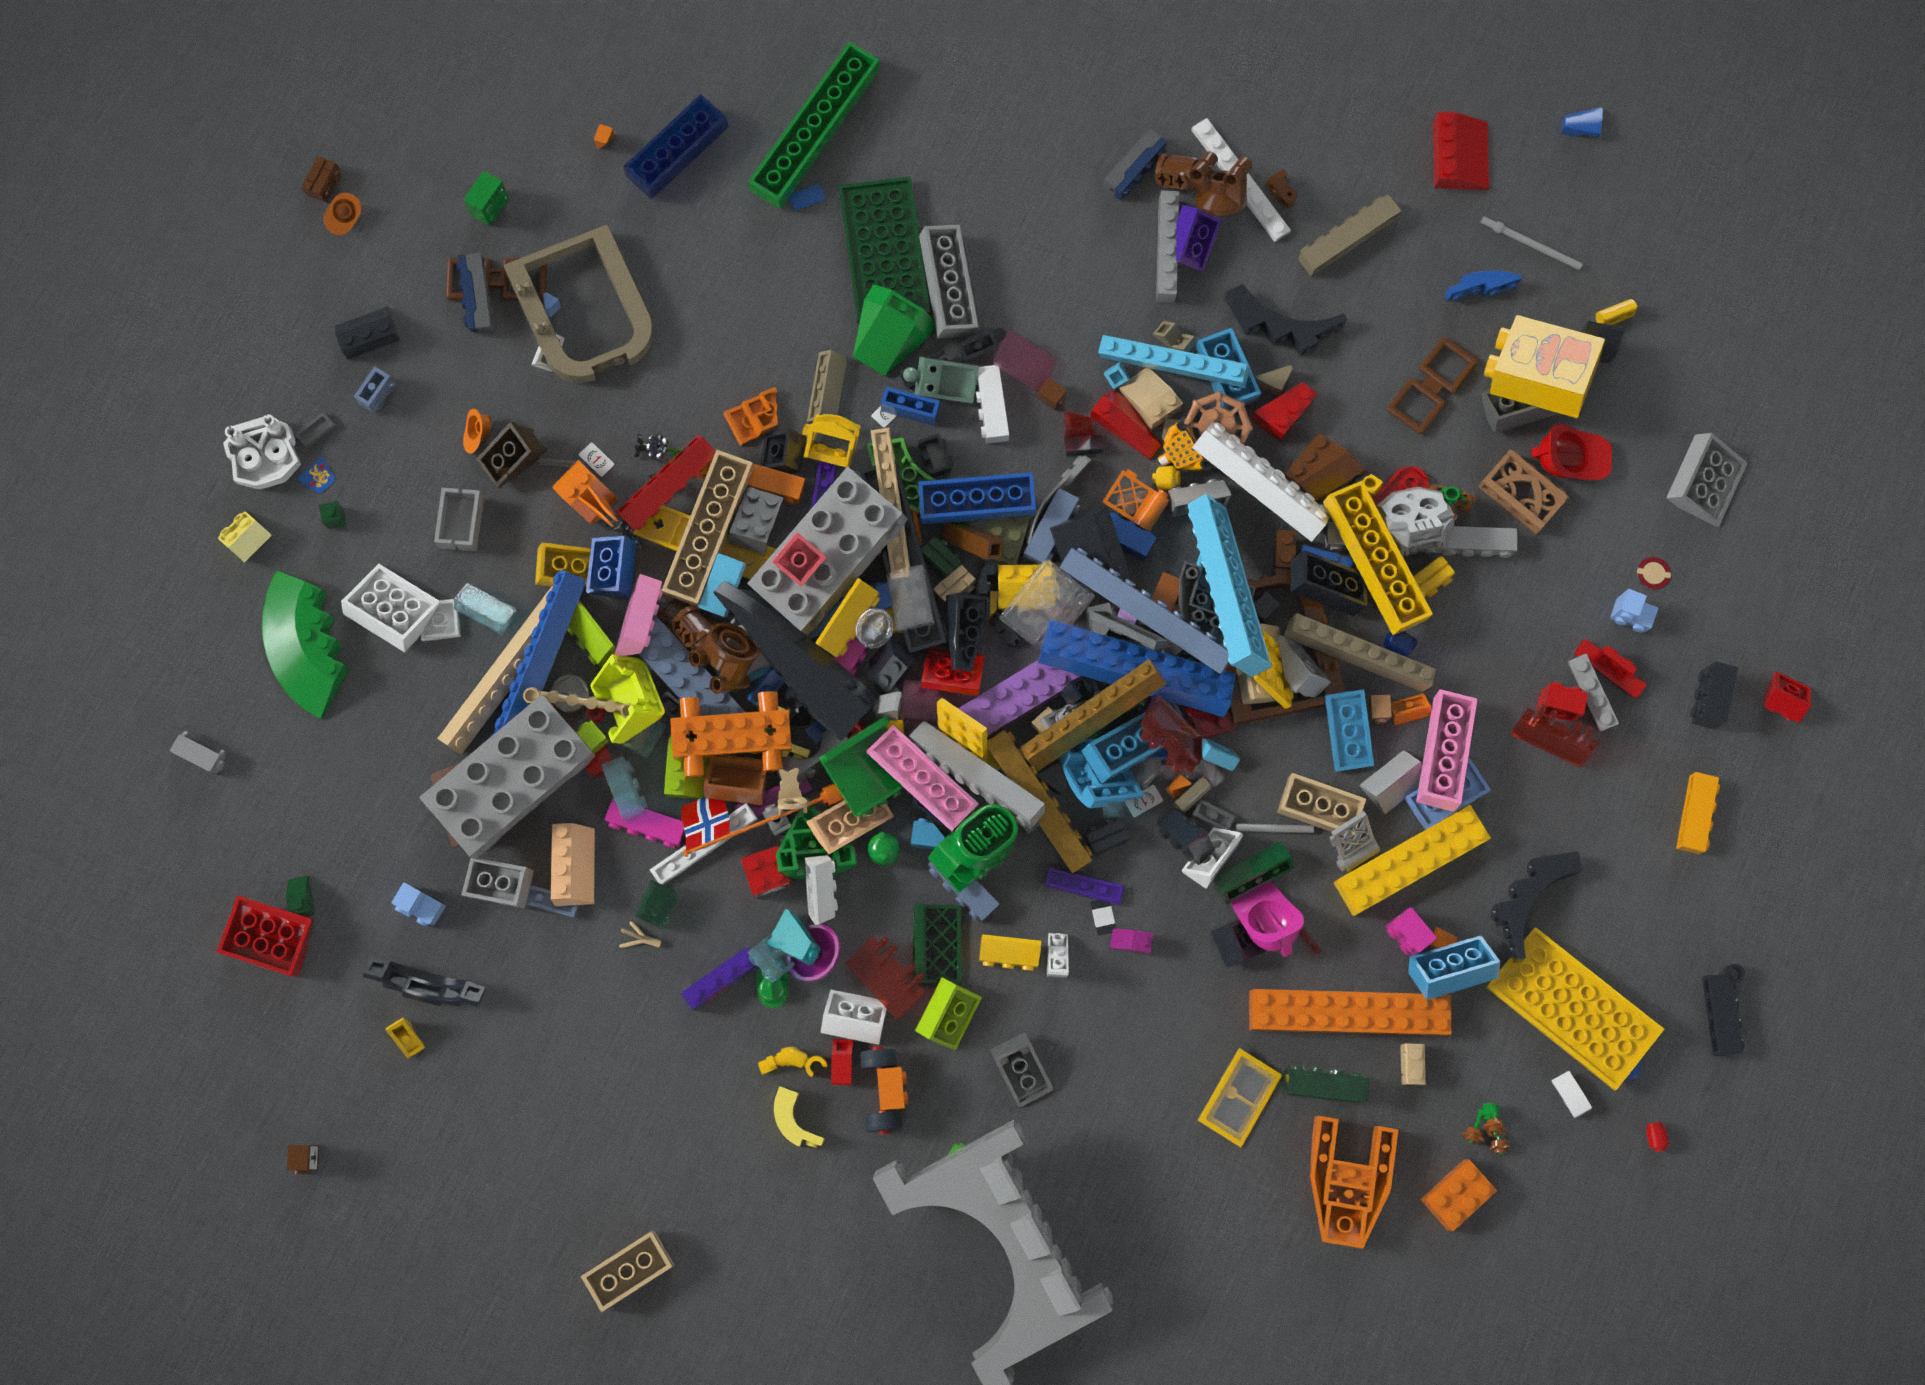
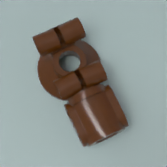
(1216, 191)
(717, 645)

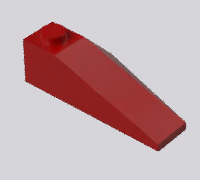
(1123, 421)

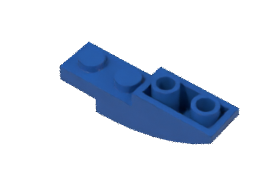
(1488, 282)

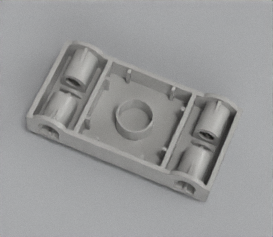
(850, 529)
(507, 777)

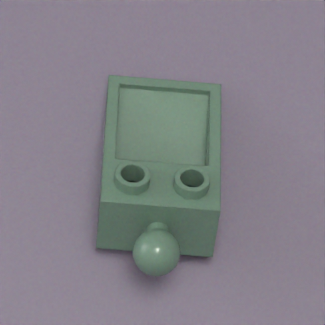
(947, 381)

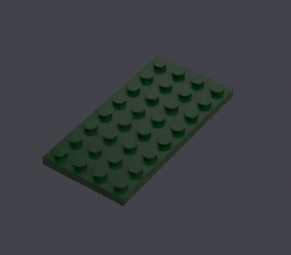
(883, 240)

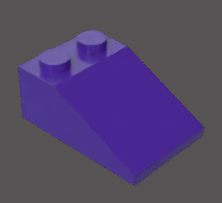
(1195, 237)

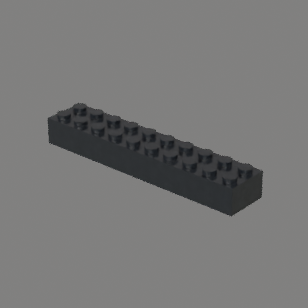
(924, 637)

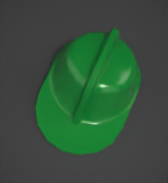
(772, 994)

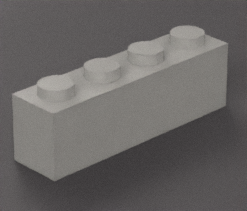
(1596, 700)

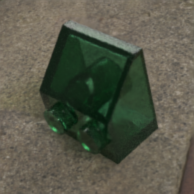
(656, 905)

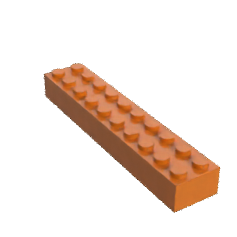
(1349, 1012)

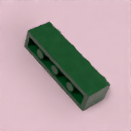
(1253, 872)

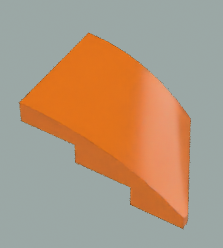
(753, 417)

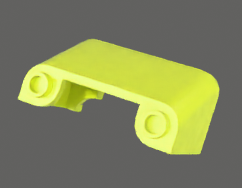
(628, 681)

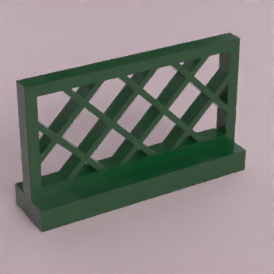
(920, 939)

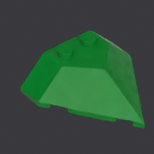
(802, 843)

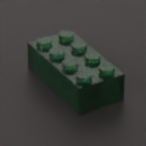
(1324, 1085)

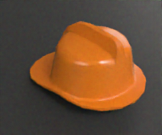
(342, 213)
(477, 430)

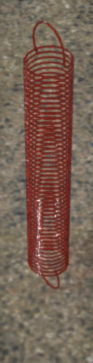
(1311, 944)

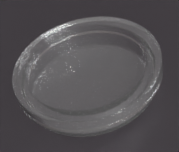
(874, 628)

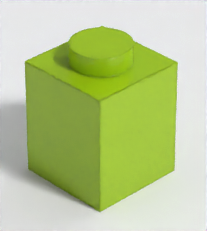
(592, 736)

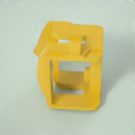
(833, 426)

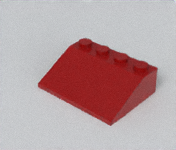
(1460, 152)
(266, 936)

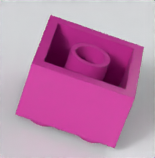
(1410, 932)

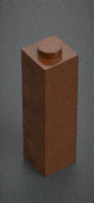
(973, 540)

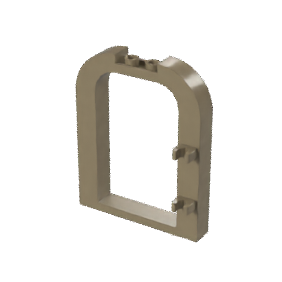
(624, 286)

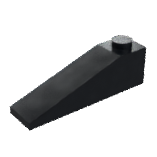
(965, 624)

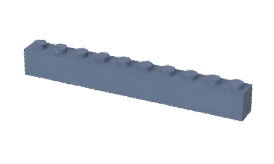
(1145, 609)

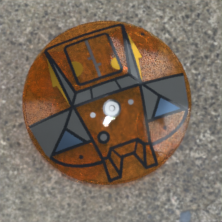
(668, 609)

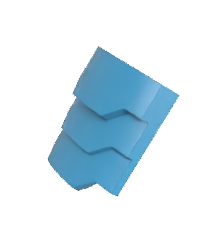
(1088, 786)

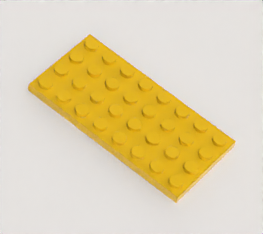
(1576, 1009)

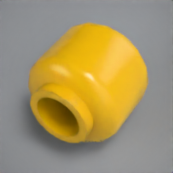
(1166, 478)

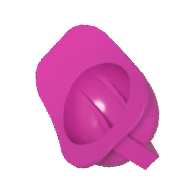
(1269, 918)

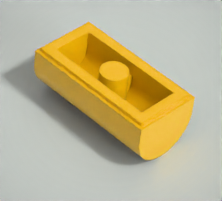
(1617, 312)

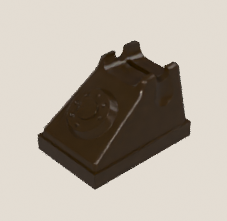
(510, 454)

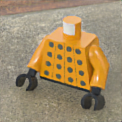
(1179, 449)

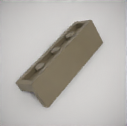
(827, 384)

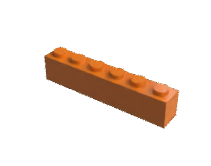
(772, 482)

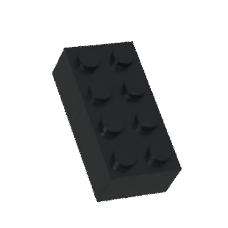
(1328, 583)

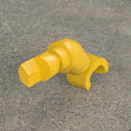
(791, 1057)

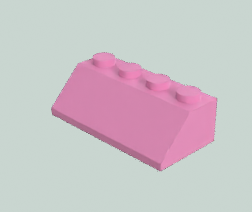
(639, 616)

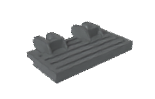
(1131, 630)

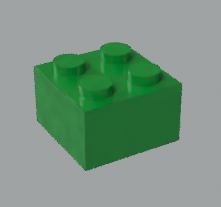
(486, 198)

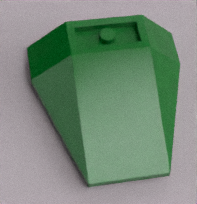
(889, 329)

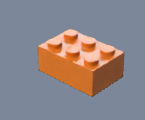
(1458, 1195)

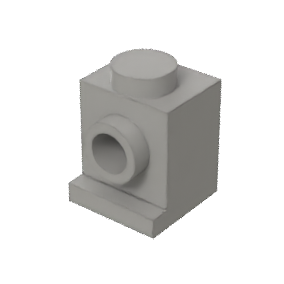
(779, 826)

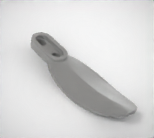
(1068, 476)

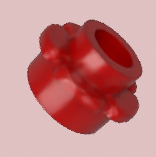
(595, 718)

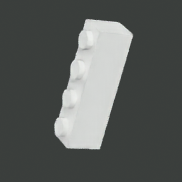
(992, 405)

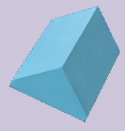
(726, 570)

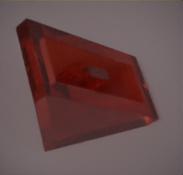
(1077, 425)

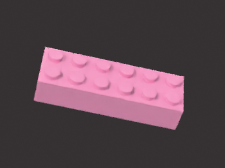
(1447, 750)

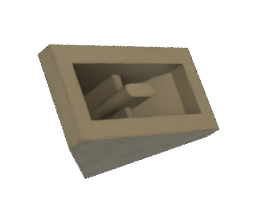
(1274, 381)

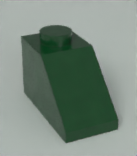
(299, 896)

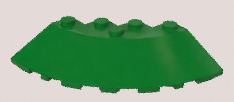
(299, 643)

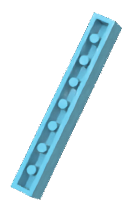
(1174, 361)

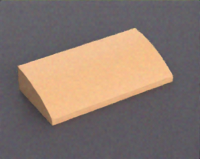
(839, 826)

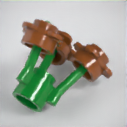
(1454, 496)
(1494, 1128)

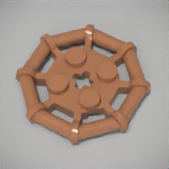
(1220, 414)

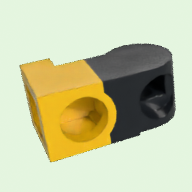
(1371, 483)

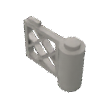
(1359, 850)

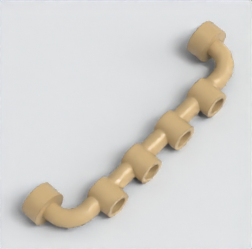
(553, 696)

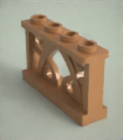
(1538, 482)

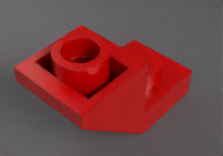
(842, 1062)

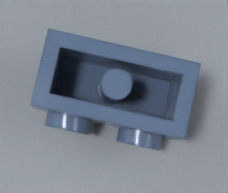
(374, 390)

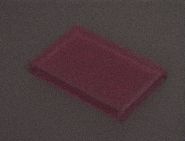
(1024, 360)

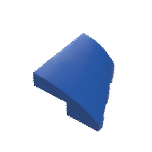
(1584, 122)

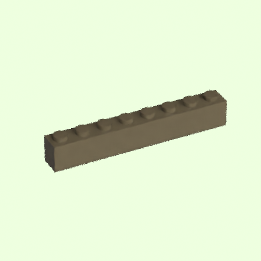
(1360, 653)

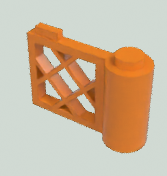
(1150, 508)

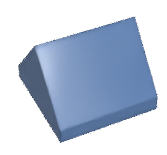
(551, 304)

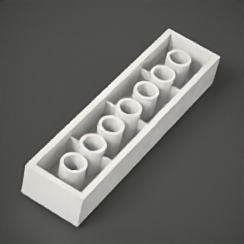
(1262, 480)

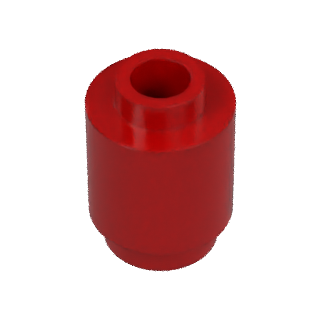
(1657, 1136)

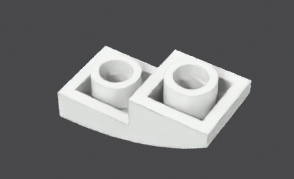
(1571, 1094)

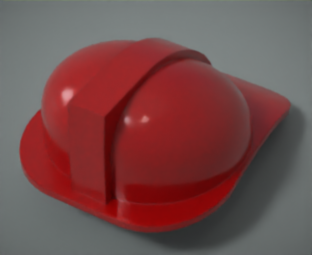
(1574, 454)

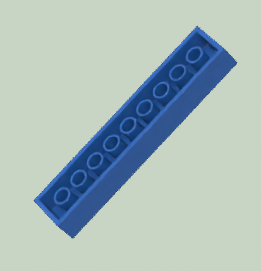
(1111, 659)

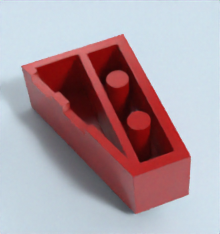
(1283, 412)

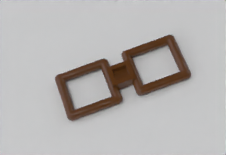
(496, 279)
(1432, 385)

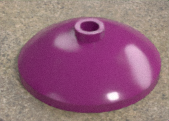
(829, 953)

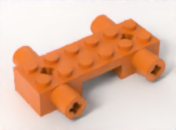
(730, 734)

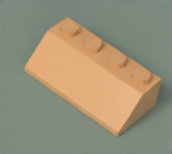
(572, 864)

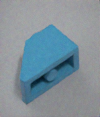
(925, 834)

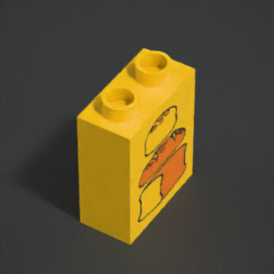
(1544, 365)

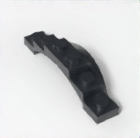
(423, 985)

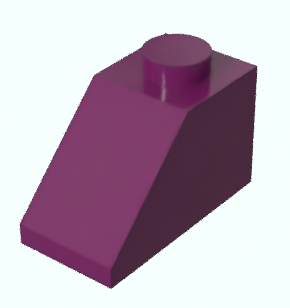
(1131, 941)

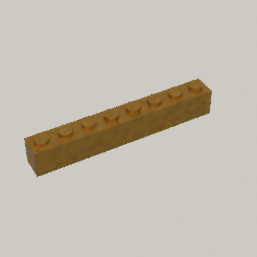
(1093, 715)
(1053, 821)

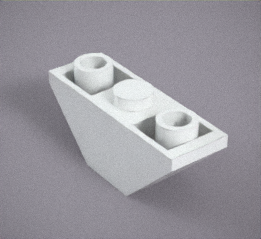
(1057, 955)

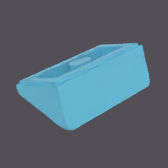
(1219, 754)

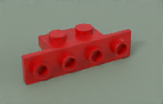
(1613, 667)

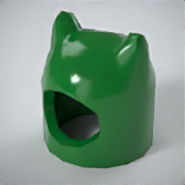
(883, 849)

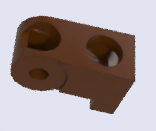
(1281, 189)

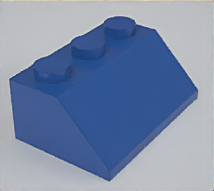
(611, 566)

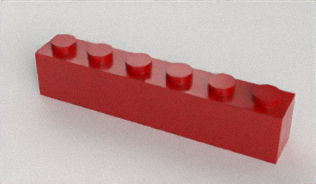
(666, 482)

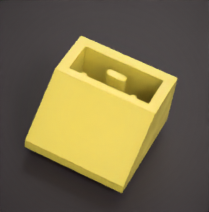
(244, 536)

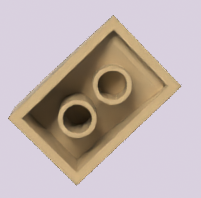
(1151, 398)

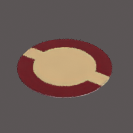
(1654, 573)

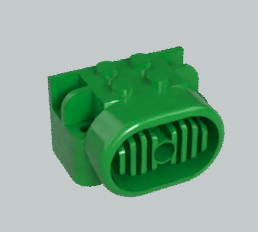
(976, 846)

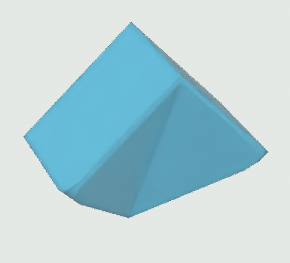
(1117, 375)

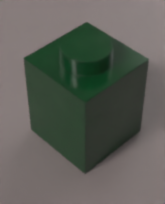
(332, 515)

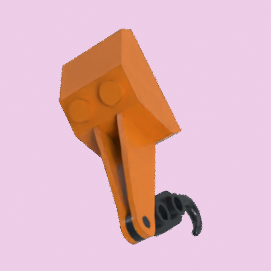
(591, 498)

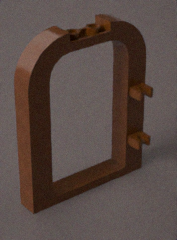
(1328, 664)

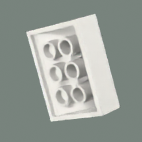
(390, 607)

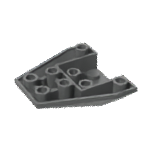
(1196, 601)

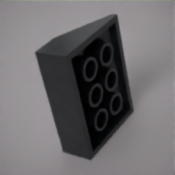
(1095, 535)

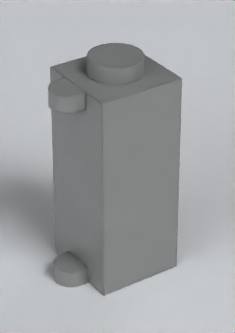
(198, 754)

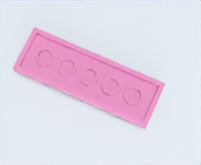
(922, 778)

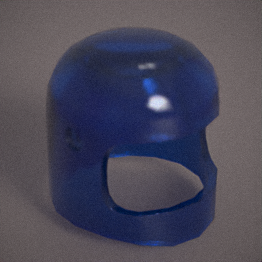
(1400, 643)

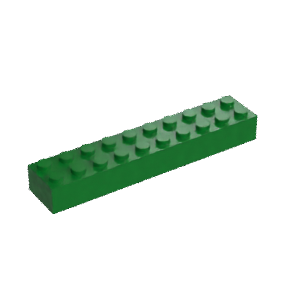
(814, 125)

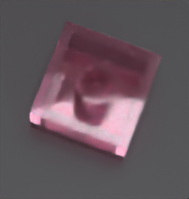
(919, 703)

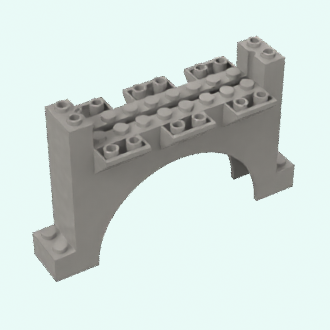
(987, 1187)

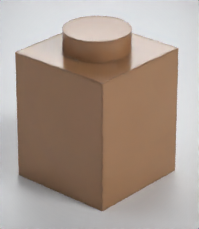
(1379, 708)

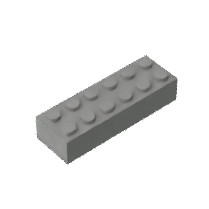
(948, 281)

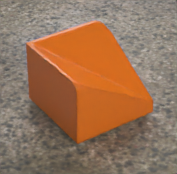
(603, 135)
(1177, 786)
(1443, 939)

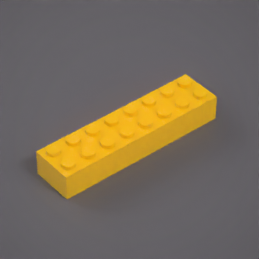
(1377, 558)
(1411, 860)

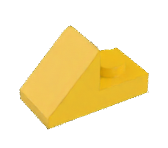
(405, 1037)

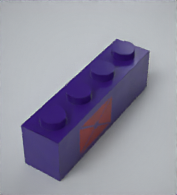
(718, 979)

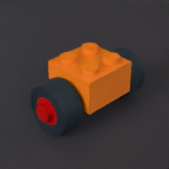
(890, 1089)

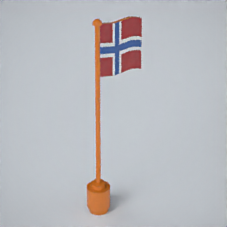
(708, 820)

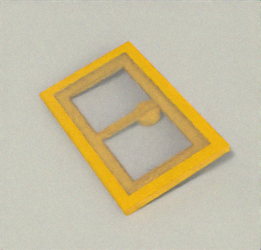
(1240, 1097)

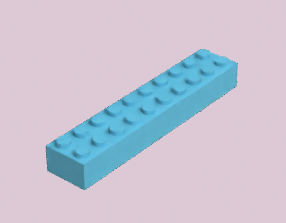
(1228, 586)

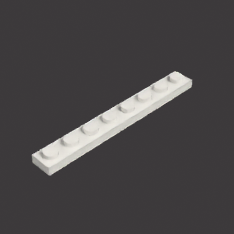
(1256, 199)

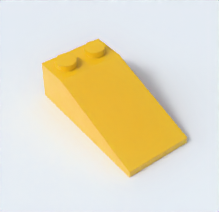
(561, 557)

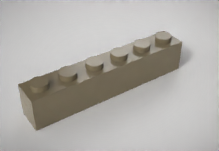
(1349, 235)

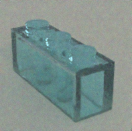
(485, 609)
(624, 788)

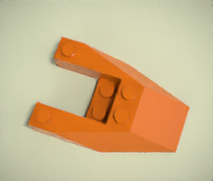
(1348, 1193)

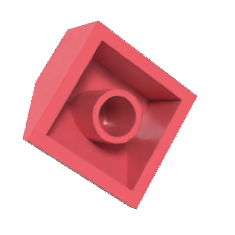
(799, 559)

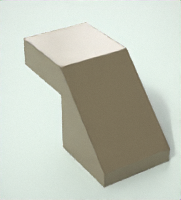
(1173, 338)

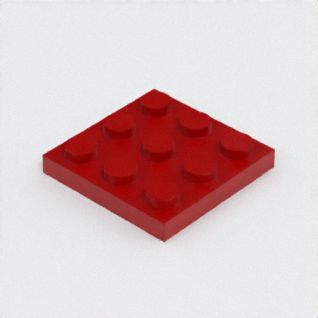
(940, 676)

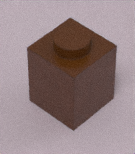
(1052, 394)

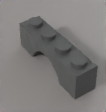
(810, 767)

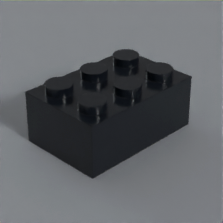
(1714, 695)

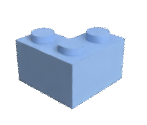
(1633, 611)
(413, 902)

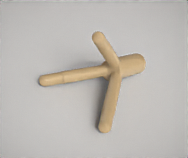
(643, 938)

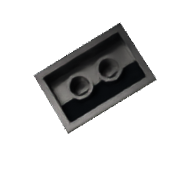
(366, 333)

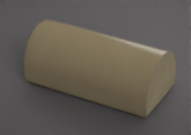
(1192, 795)

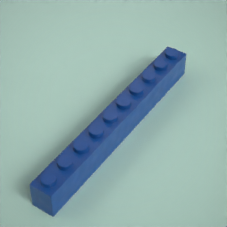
(544, 643)

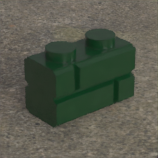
(941, 557)

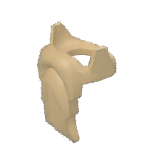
(790, 794)

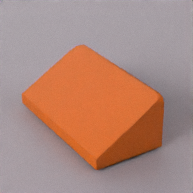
(1410, 709)

